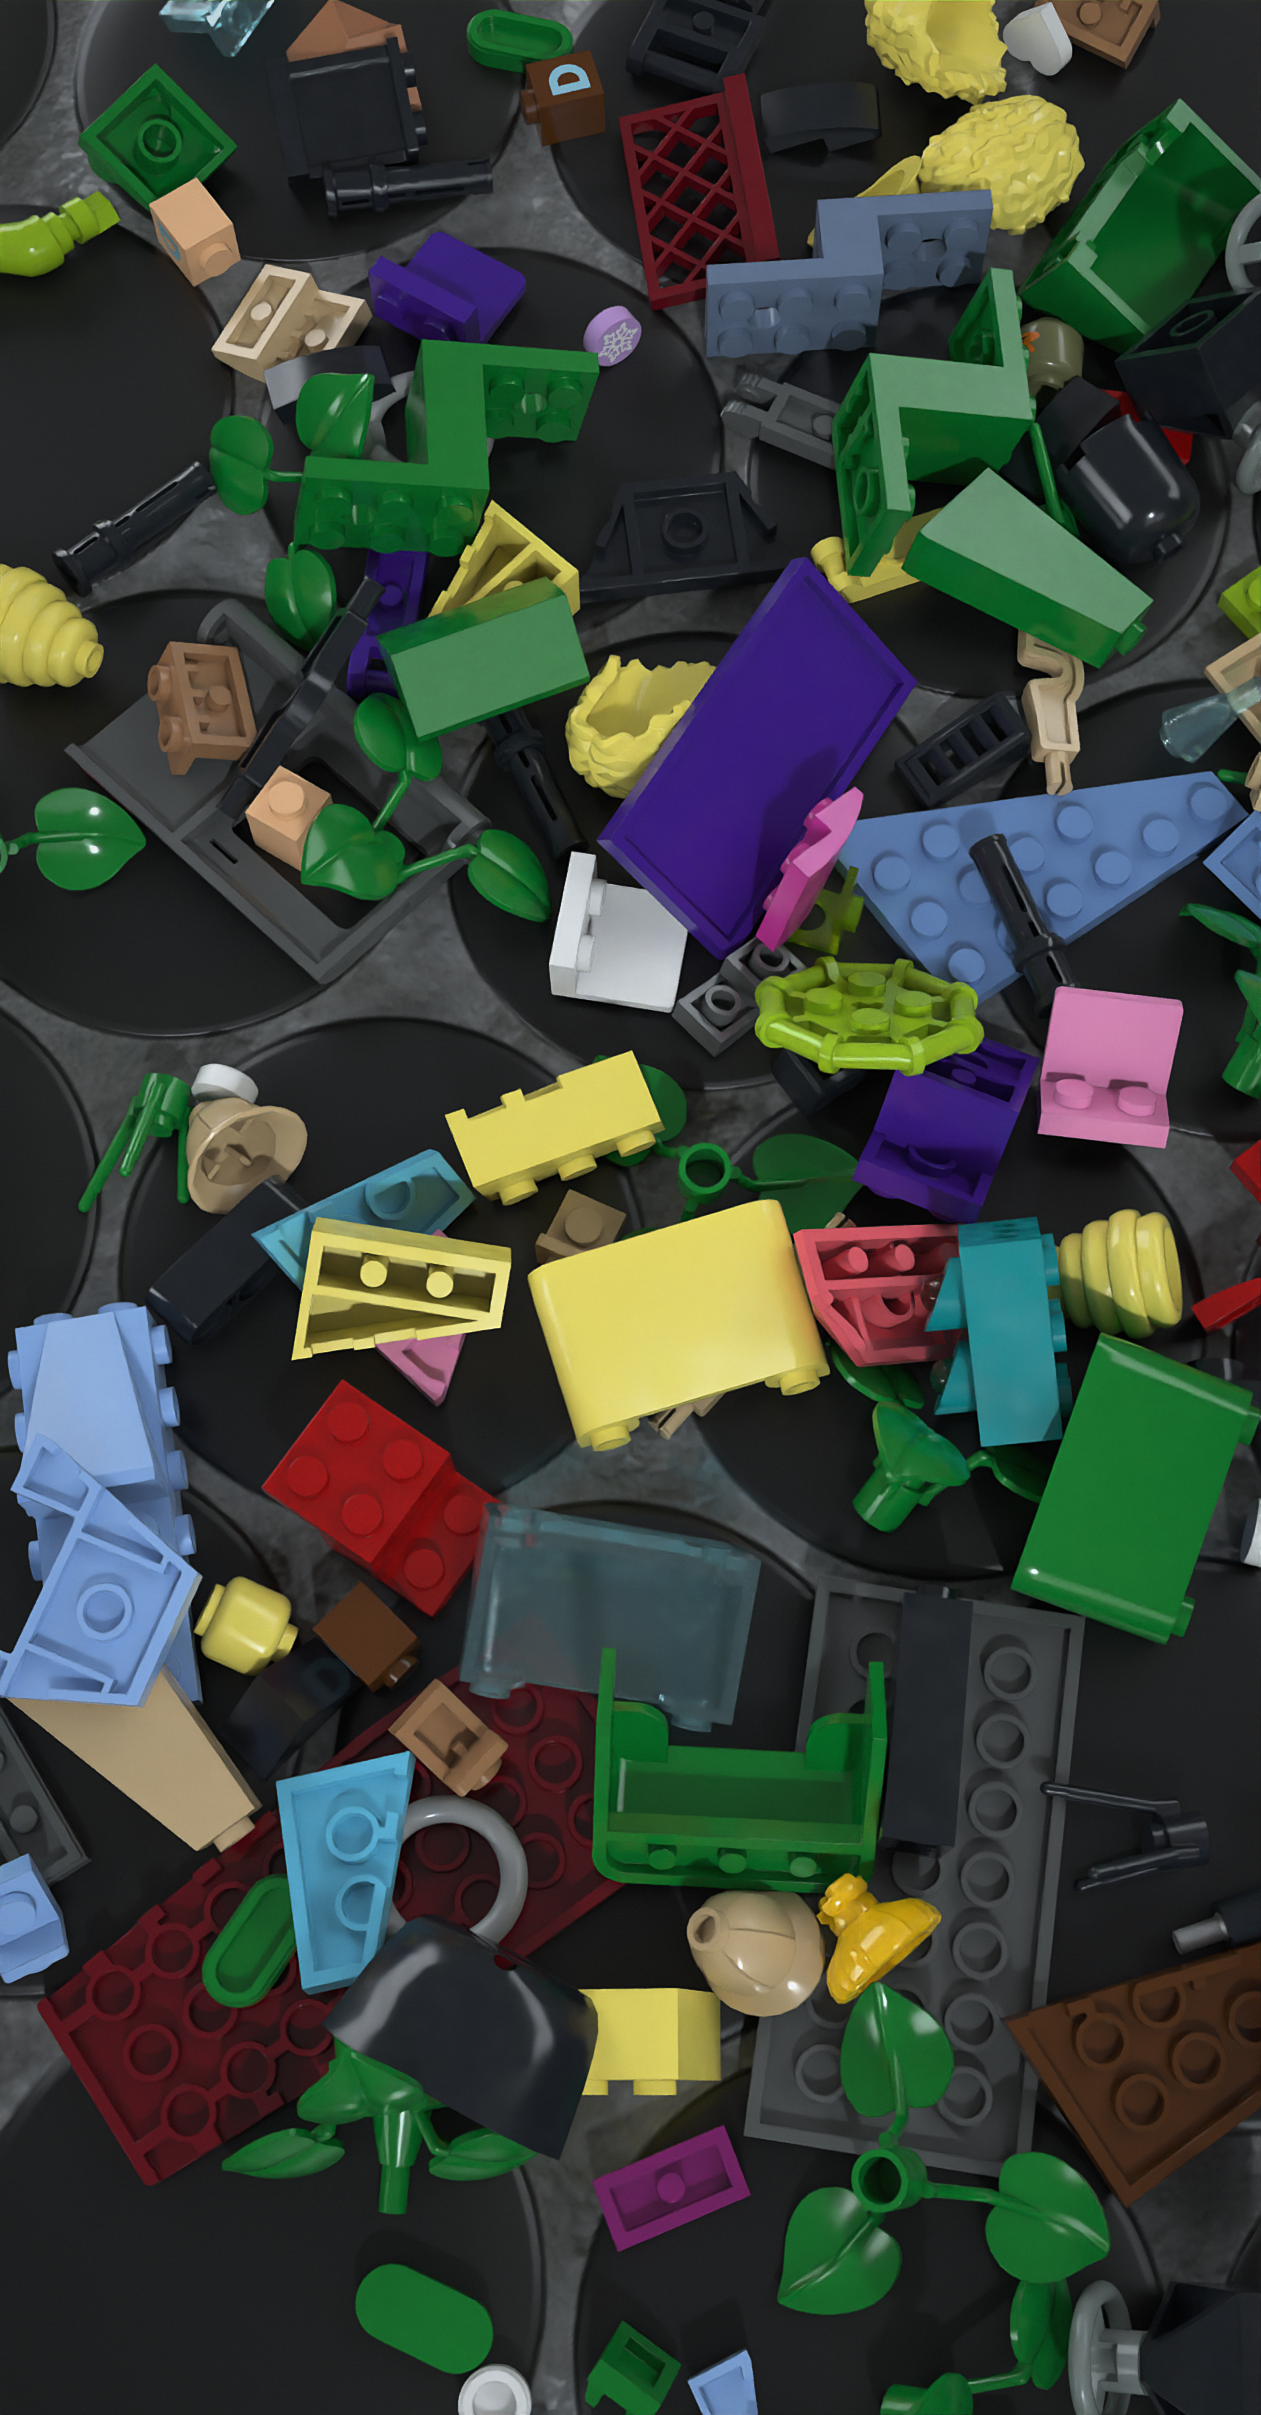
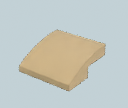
(288, 319)

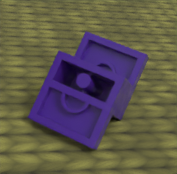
(947, 1130)

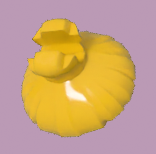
(869, 1934)

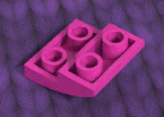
(808, 867)

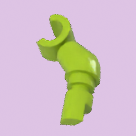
(41, 243)

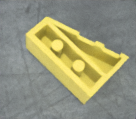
(504, 558)
(557, 1129)
(395, 1285)
(654, 2039)

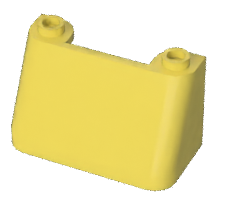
(677, 1320)

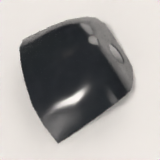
(475, 2036)

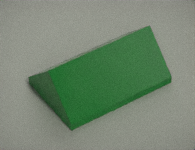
(484, 658)

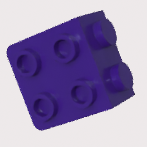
(445, 292)

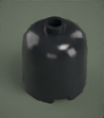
(1131, 492)

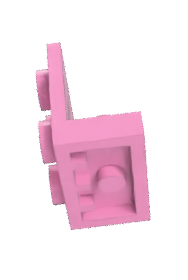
(1108, 1067)

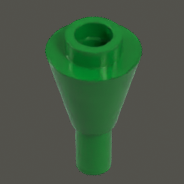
(397, 2149)

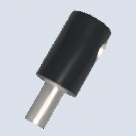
(1234, 1922)

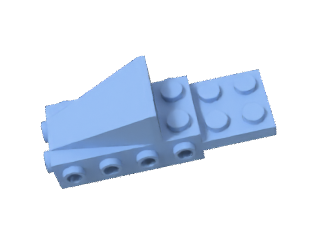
(106, 1402)

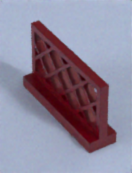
(744, 174)

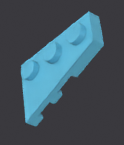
(409, 1197)
(343, 1862)

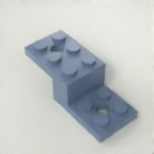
(855, 255)

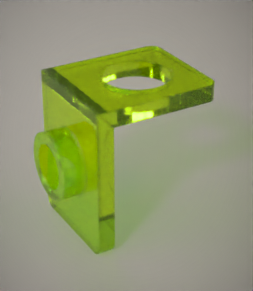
(841, 914)

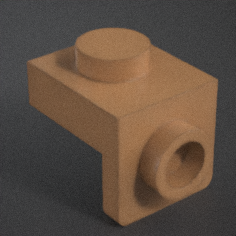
(450, 1739)

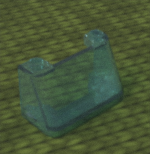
(567, 1585)

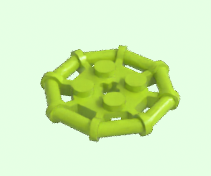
(868, 1016)

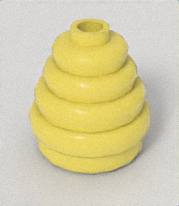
(43, 633)
(1121, 1275)

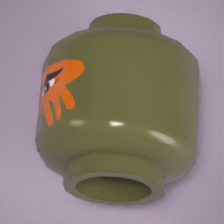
(1054, 357)

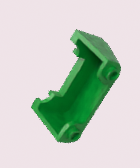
(1143, 231)
(1134, 1490)

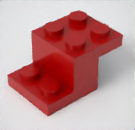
(383, 1498)

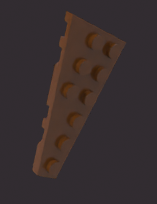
(1152, 2064)

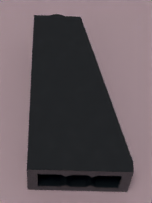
(925, 1723)

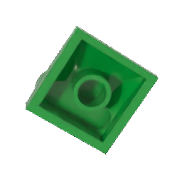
(154, 140)

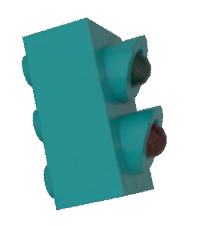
(1012, 1329)

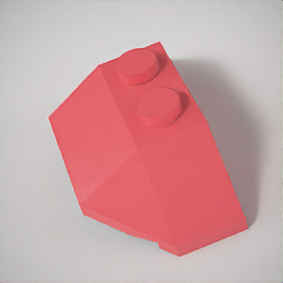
(869, 1289)

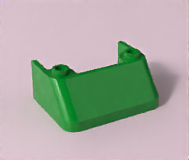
(736, 1812)

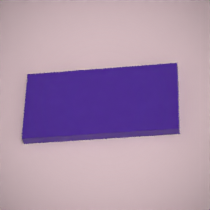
(754, 755)

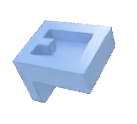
(29, 1921)

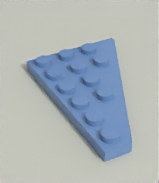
(1075, 851)

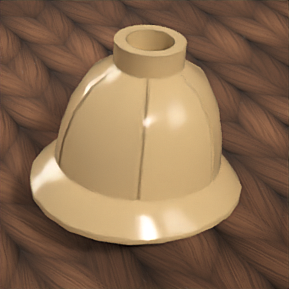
(237, 1147)
(758, 1949)

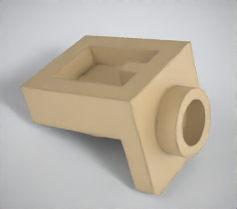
(579, 1227)

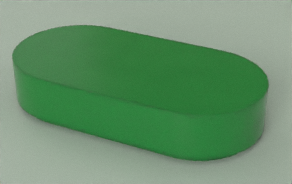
(514, 39)
(252, 1946)
(424, 2318)

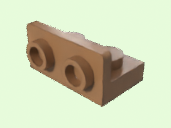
(1107, 26)
(201, 704)

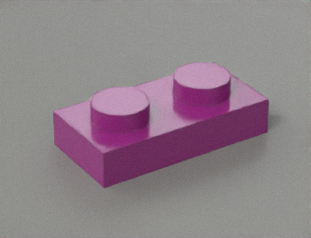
(670, 2188)

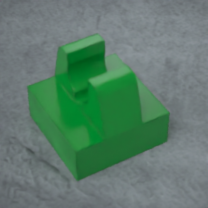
(632, 2373)

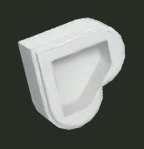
(1039, 38)

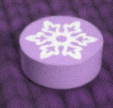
(612, 335)

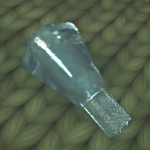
(1196, 725)

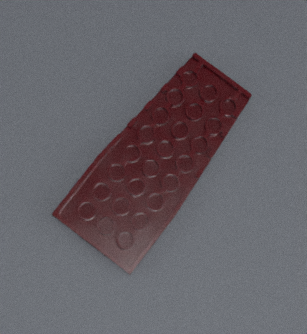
(192, 2073)

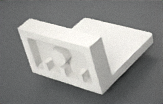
(614, 943)

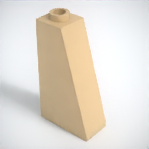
(159, 1759)

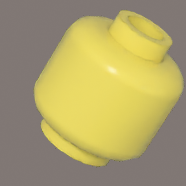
(245, 1626)

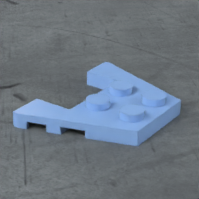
(106, 1601)

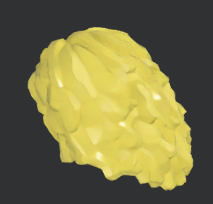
(940, 45)
(1014, 149)
(627, 719)

